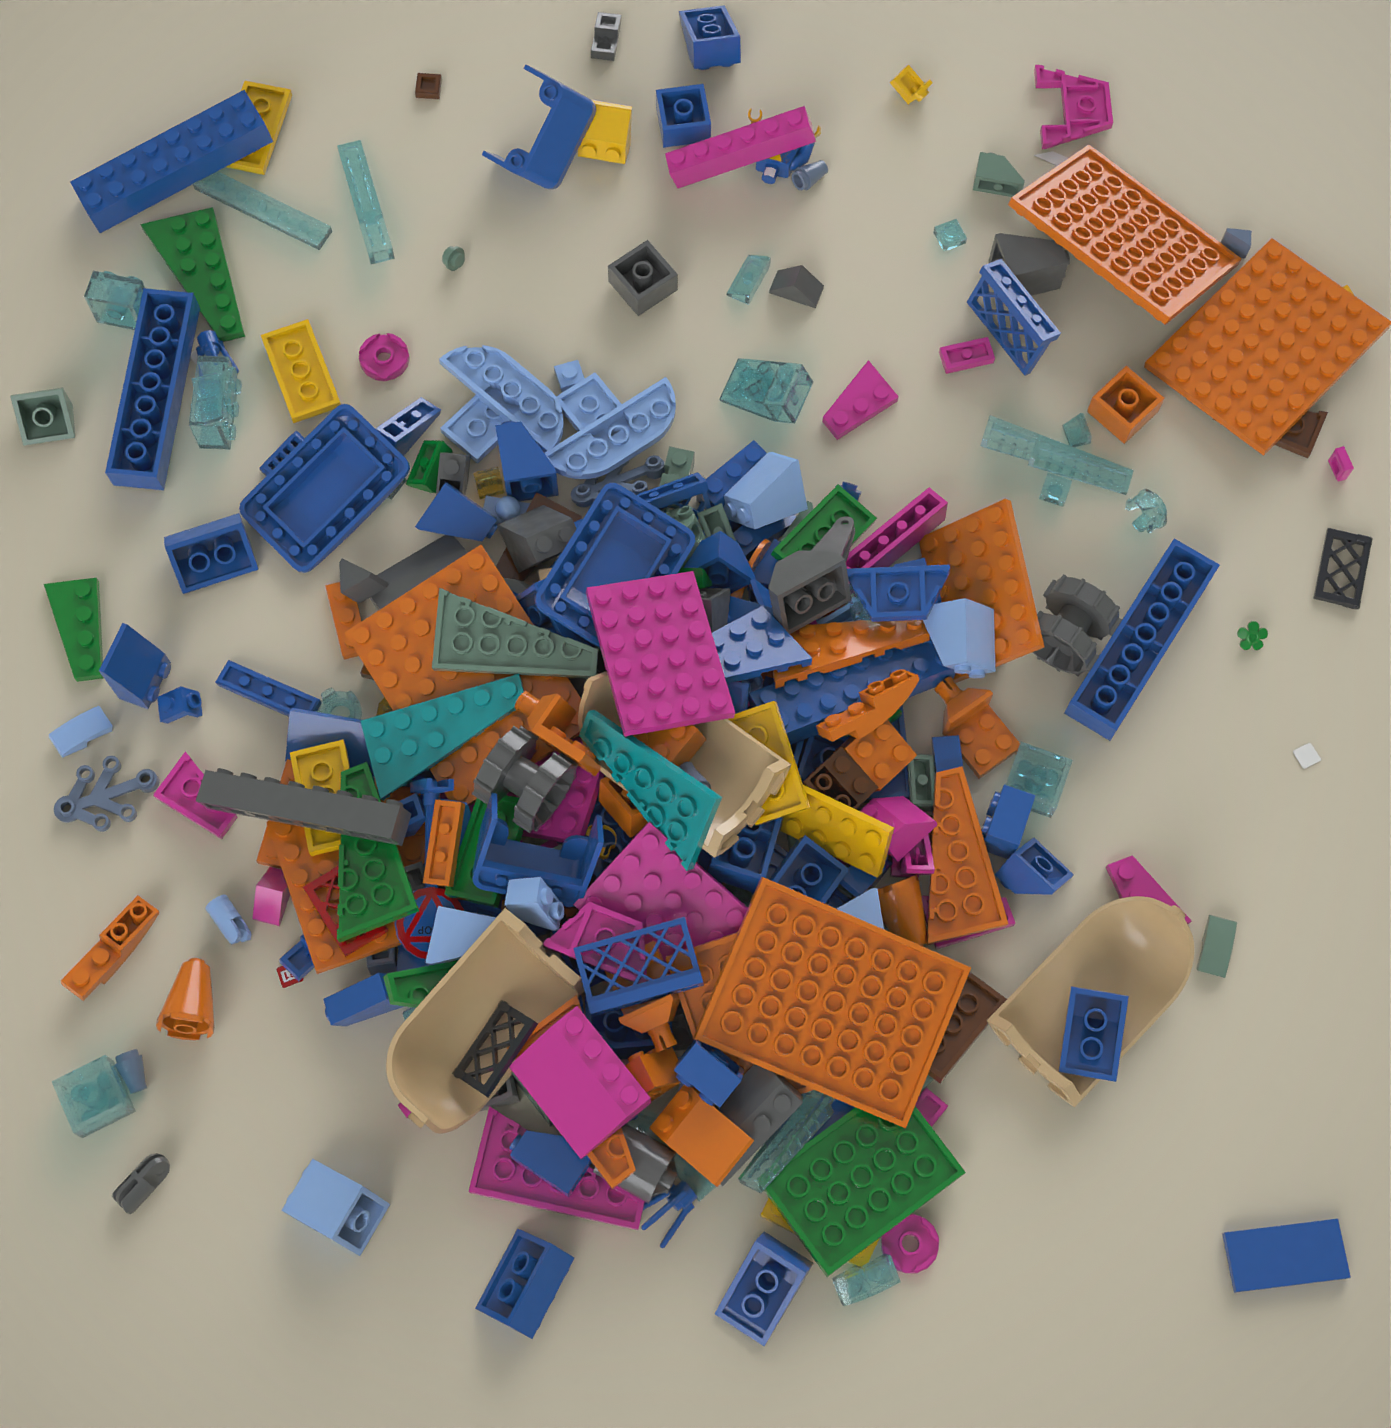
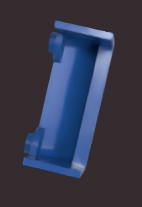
(558, 138)
(563, 870)

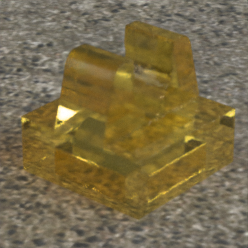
(488, 482)

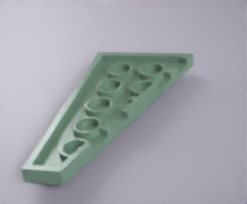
(493, 642)

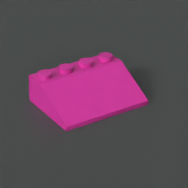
(579, 1082)

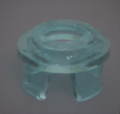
(1151, 517)
(334, 698)

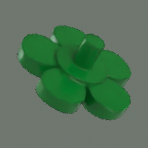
(1252, 636)

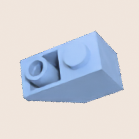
(534, 903)

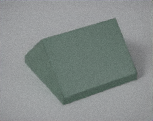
(44, 416)

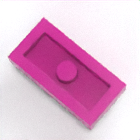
(966, 355)

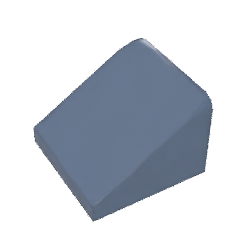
(1237, 241)

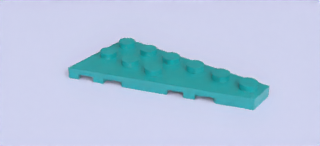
(424, 734)
(657, 787)

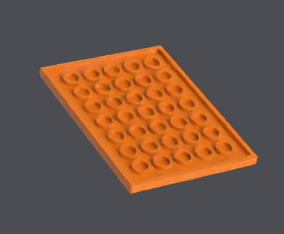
(1125, 233)
(1267, 346)
(399, 655)
(832, 1002)

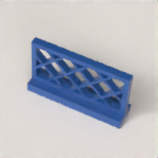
(1021, 308)
(677, 491)
(645, 991)

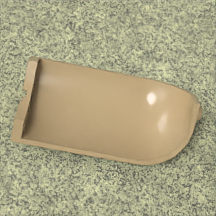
(729, 760)
(1121, 948)
(433, 1040)

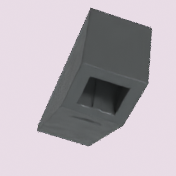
(454, 471)

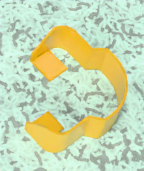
(603, 849)

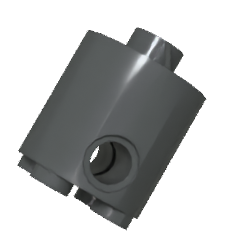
(653, 1165)

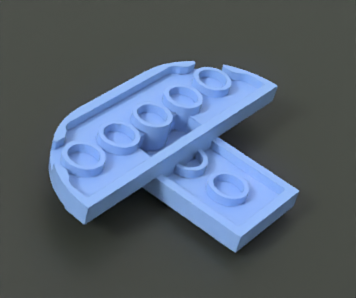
(503, 394)
(607, 429)

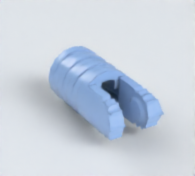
(228, 920)

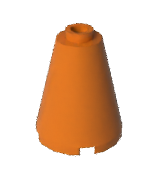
(903, 910)
(189, 1003)

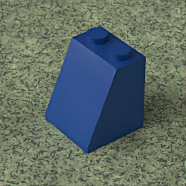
(524, 463)

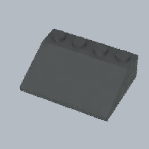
(417, 568)

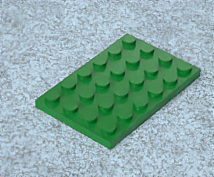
(860, 1183)

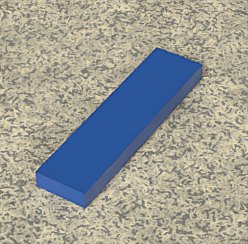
(264, 690)

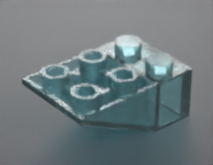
(768, 389)

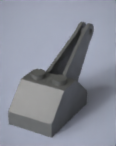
(813, 581)

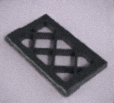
(1348, 540)
(499, 1068)

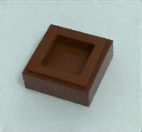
(428, 86)

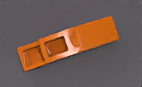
(876, 706)
(112, 949)

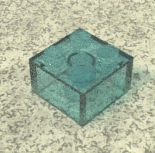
(114, 298)
(1039, 774)
(93, 1096)

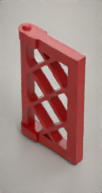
(321, 907)

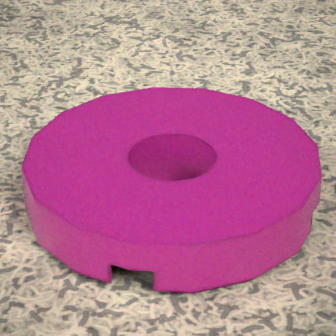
(386, 369)
(927, 1244)

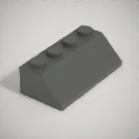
(759, 1108)

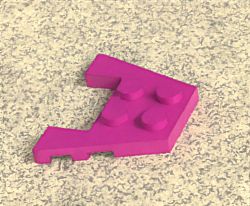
(1084, 104)

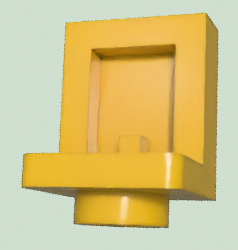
(910, 85)

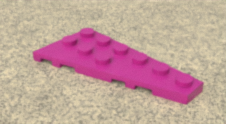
(504, 1179)

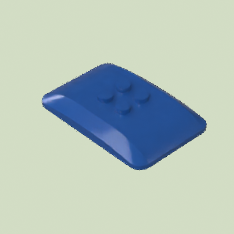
(324, 488)
(614, 543)

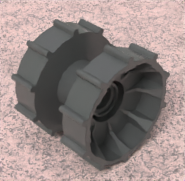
(1078, 613)
(511, 770)

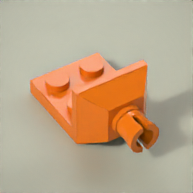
(549, 720)
(982, 734)
(654, 1014)

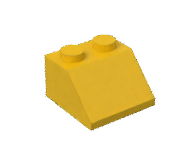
(608, 133)

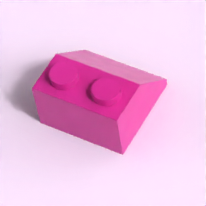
(907, 819)

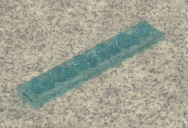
(264, 209)

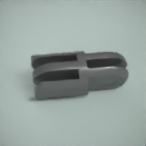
(141, 1182)

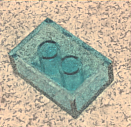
(219, 434)

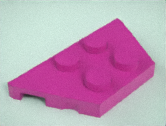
(596, 924)

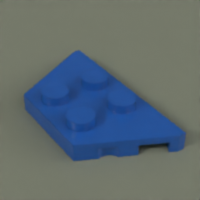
(898, 591)

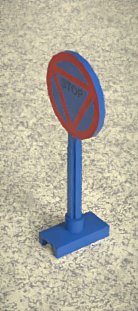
(416, 929)

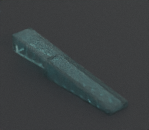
(366, 202)
(1055, 456)
(787, 1140)

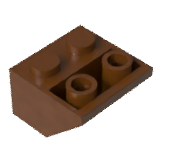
(841, 779)

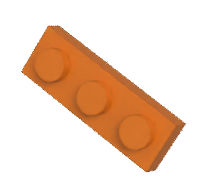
(345, 616)
(444, 843)

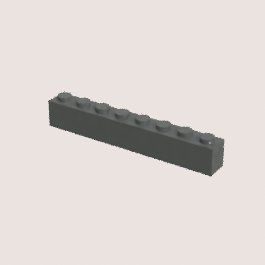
(304, 807)

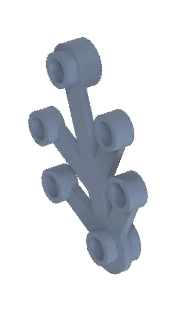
(586, 493)
(101, 795)

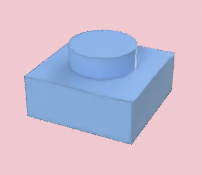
(568, 374)

